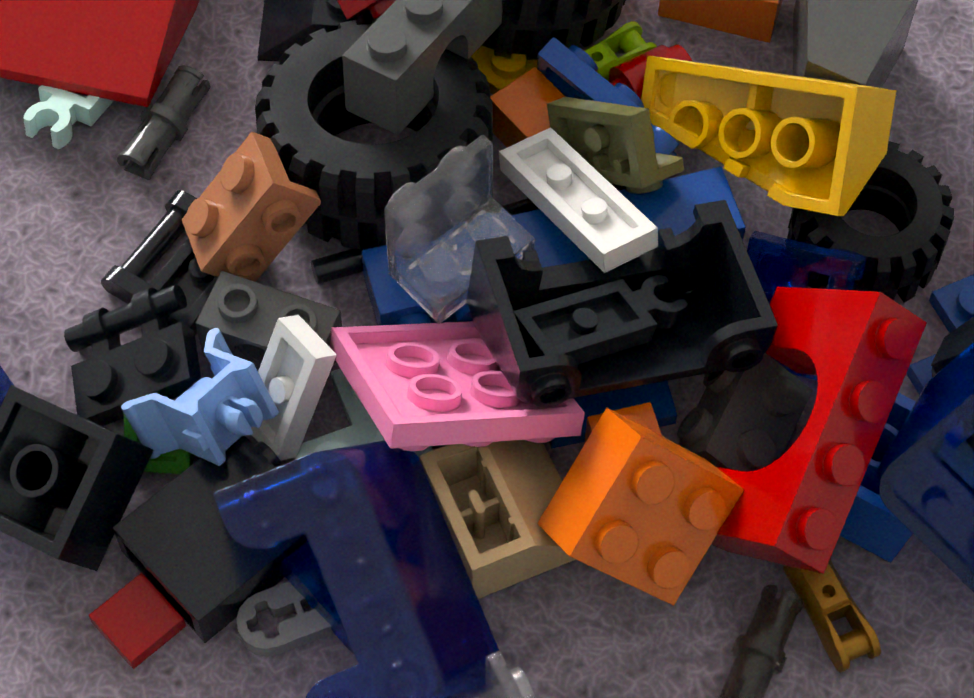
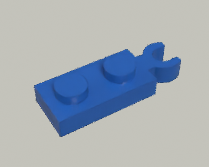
(576, 77)

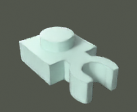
(61, 110)

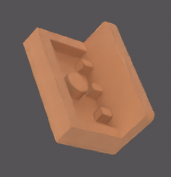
(247, 212)

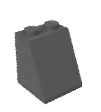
(850, 39)

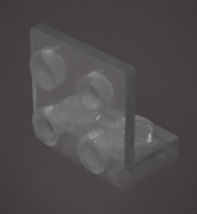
(436, 228)

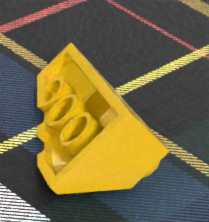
(788, 134)

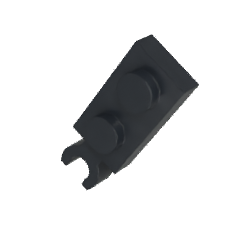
(599, 320)

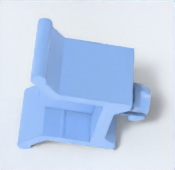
(208, 413)

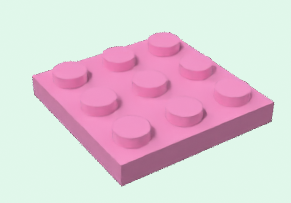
(441, 388)

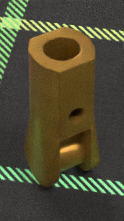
(827, 601)

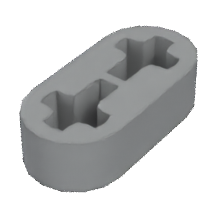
(292, 632)

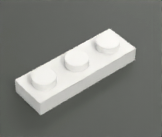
(578, 200)

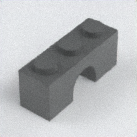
(396, 58)

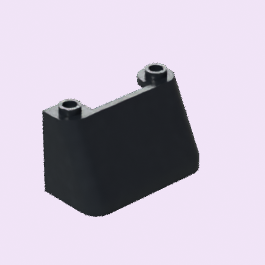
(707, 265)

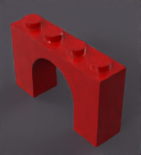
(860, 356)

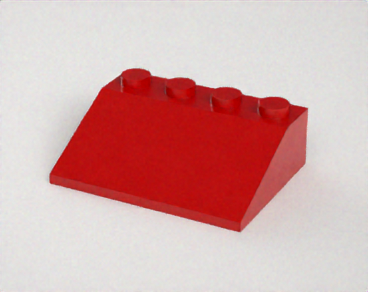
(93, 45)

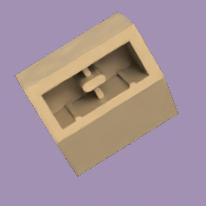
(493, 509)

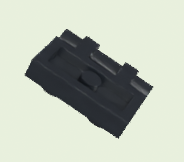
(158, 362)

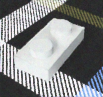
(295, 376)

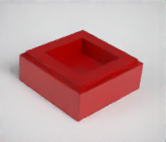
(137, 620)

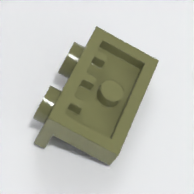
(614, 142)

